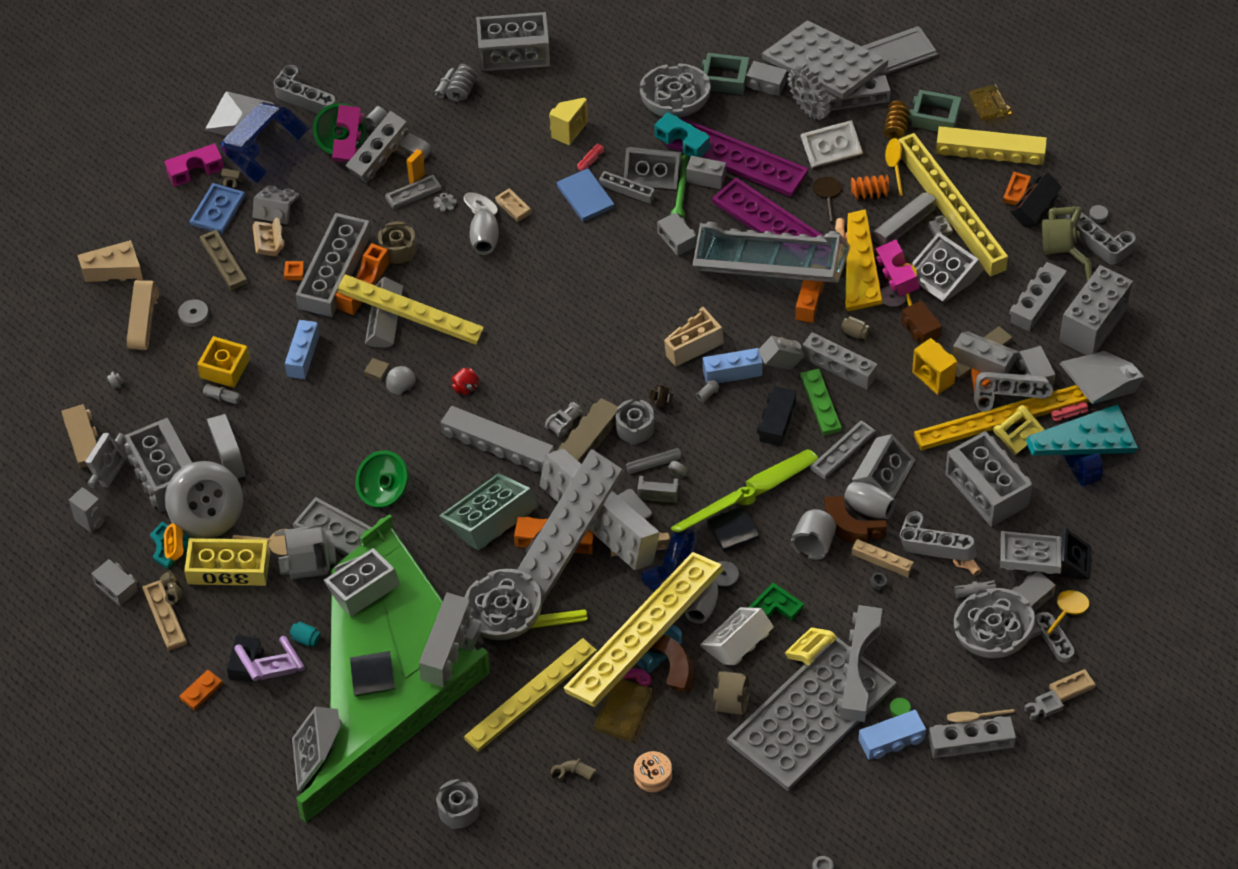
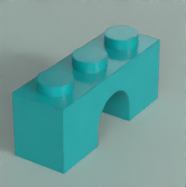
(672, 128)

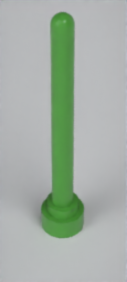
(681, 188)

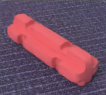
(590, 158)
(1070, 411)

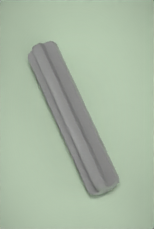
(653, 461)

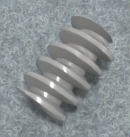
(461, 83)

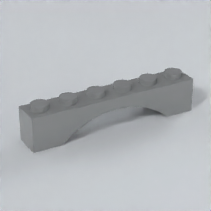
(855, 697)

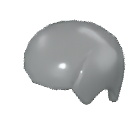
(400, 380)

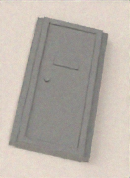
(903, 49)

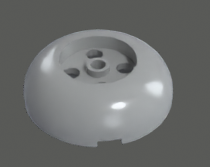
(675, 90)
(182, 491)
(493, 603)
(982, 621)

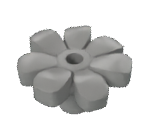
(444, 202)

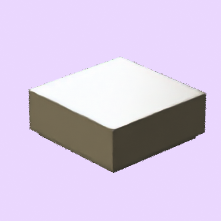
(376, 369)

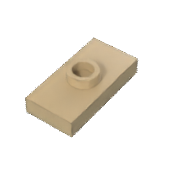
(513, 205)
(1073, 685)

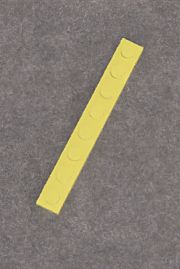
(410, 309)
(530, 695)

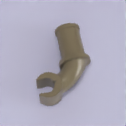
(174, 592)
(574, 766)

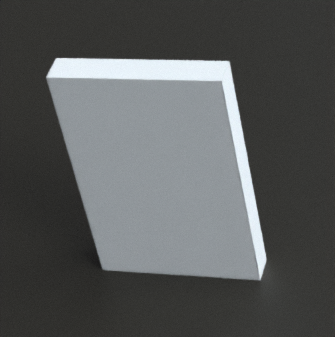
(831, 144)

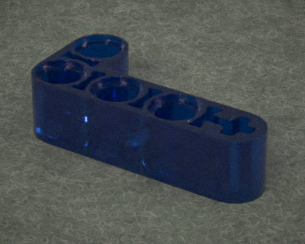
(1085, 467)
(679, 548)

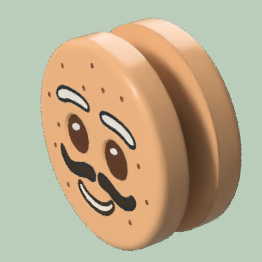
(653, 771)

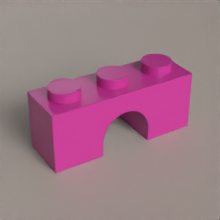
(349, 118)
(205, 158)
(901, 278)

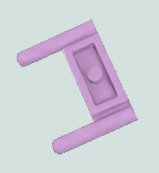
(274, 665)

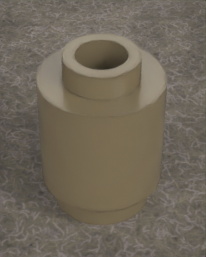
(855, 328)

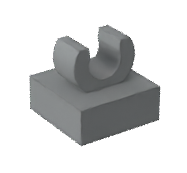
(940, 225)

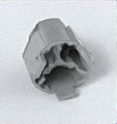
(308, 552)

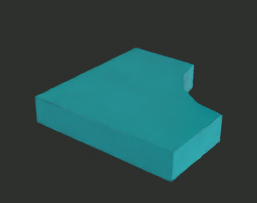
(158, 537)

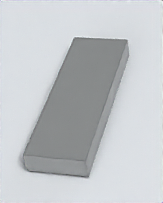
(413, 192)

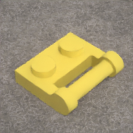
(1017, 439)
(810, 645)

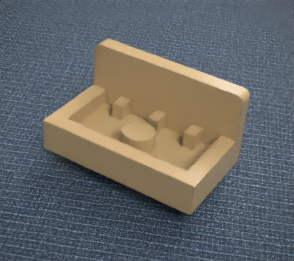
(268, 237)

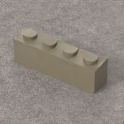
(591, 430)

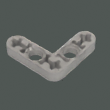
(1041, 629)

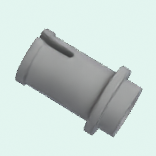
(710, 388)

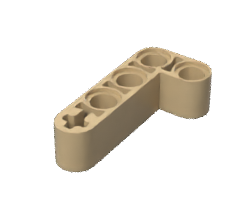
(143, 299)

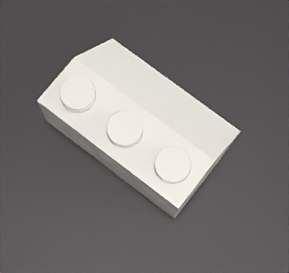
(738, 635)

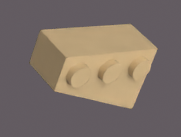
(110, 263)
(694, 338)
(80, 432)

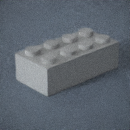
(445, 640)

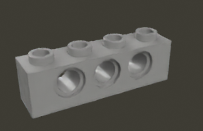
(871, 92)
(368, 151)
(1037, 296)
(839, 361)
(963, 744)

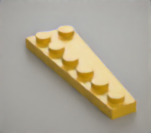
(861, 270)

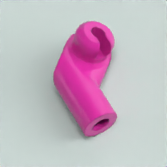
(639, 675)

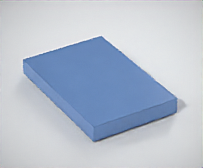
(585, 195)
(217, 208)

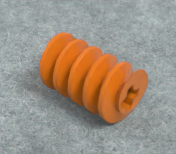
(870, 187)

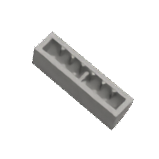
(904, 219)
(383, 323)

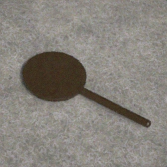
(827, 188)

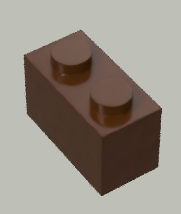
(921, 322)

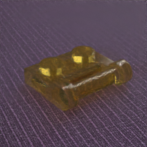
(985, 105)

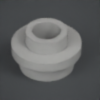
(115, 380)

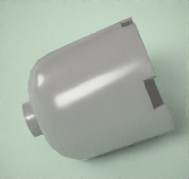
(814, 534)

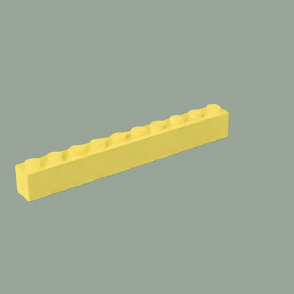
(953, 205)

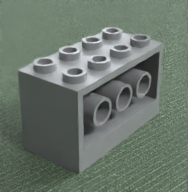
(513, 41)
(1095, 311)
(157, 457)
(988, 478)

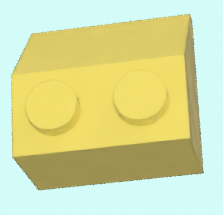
(568, 120)

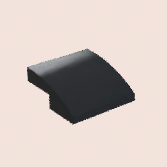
(732, 528)
(372, 673)

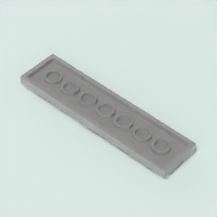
(570, 520)

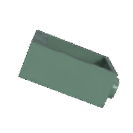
(722, 84)
(935, 99)

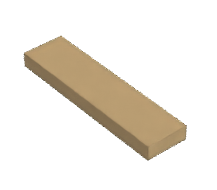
(164, 615)

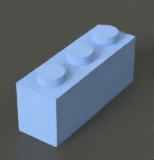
(302, 349)
(732, 366)
(892, 735)

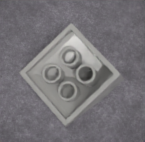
(231, 112)
(946, 268)
(1103, 376)
(313, 742)

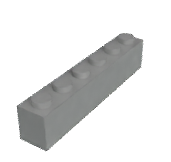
(495, 438)

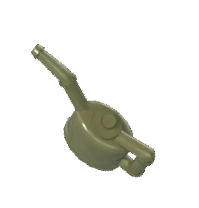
(1061, 235)

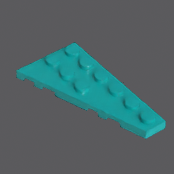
(1095, 433)

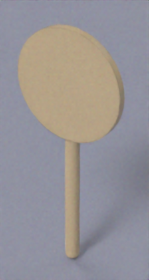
(276, 544)
(972, 716)

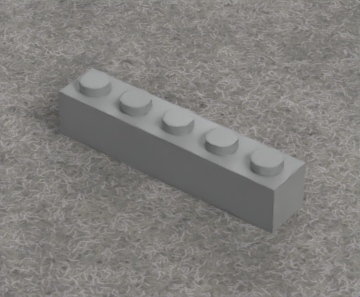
(627, 187)

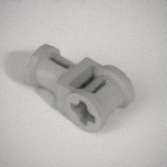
(562, 421)

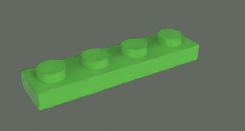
(821, 402)

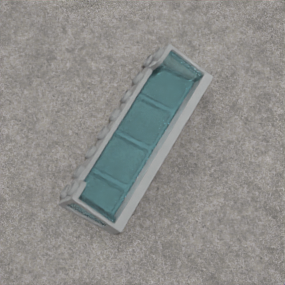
(770, 254)

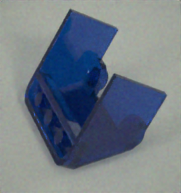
(239, 142)

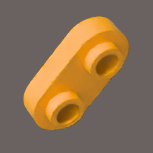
(173, 542)

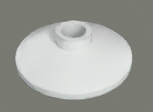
(478, 202)

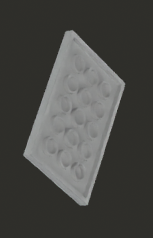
(832, 58)

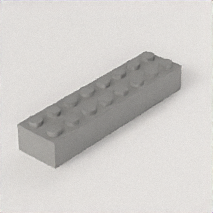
(615, 523)

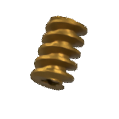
(896, 120)

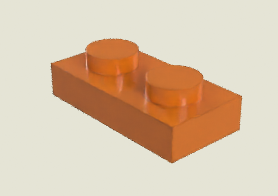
(1016, 188)
(201, 690)

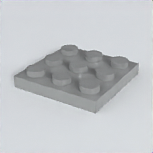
(1030, 552)

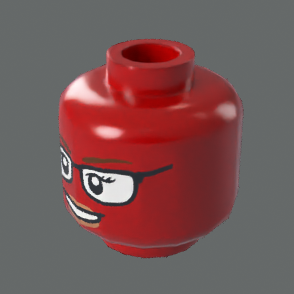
(465, 381)

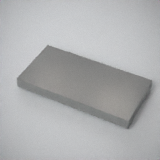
(345, 528)

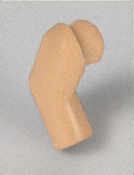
(839, 227)
(971, 565)

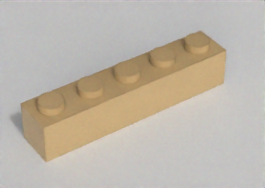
(882, 558)

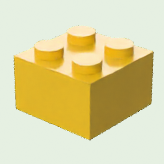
(223, 362)
(934, 366)

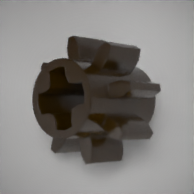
(660, 396)

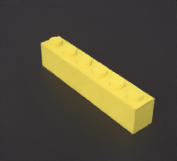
(991, 145)

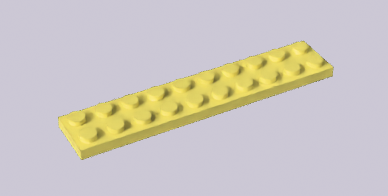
(643, 629)

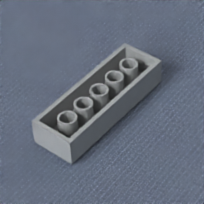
(335, 257)

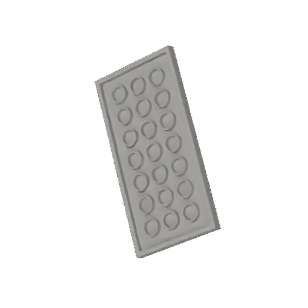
(802, 716)

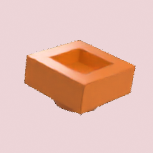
(294, 270)

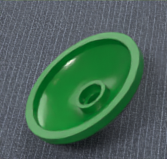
(326, 126)
(373, 478)

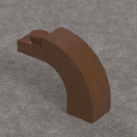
(850, 528)
(681, 666)

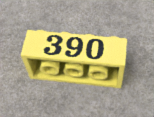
(227, 562)

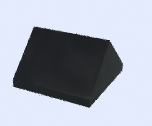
(1074, 556)

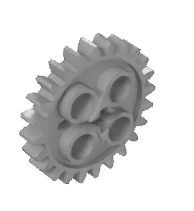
(809, 92)

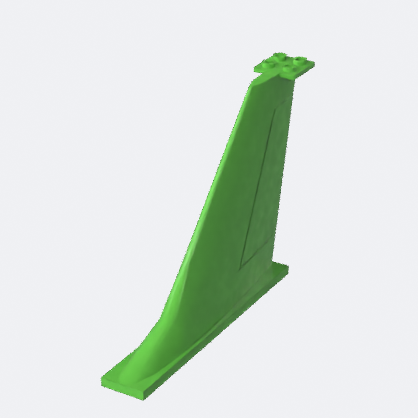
(385, 720)

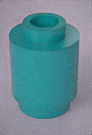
(305, 634)

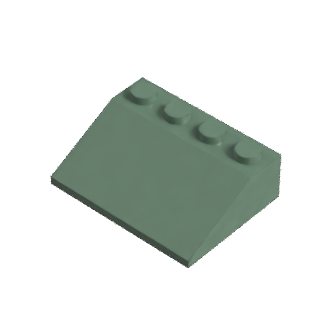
(489, 510)

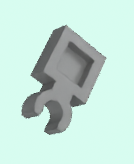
(1046, 704)

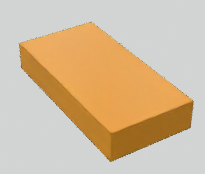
(415, 166)

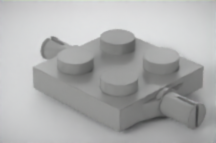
(105, 460)

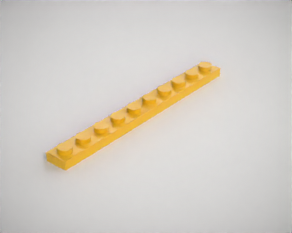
(987, 420)

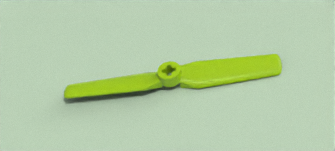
(754, 486)

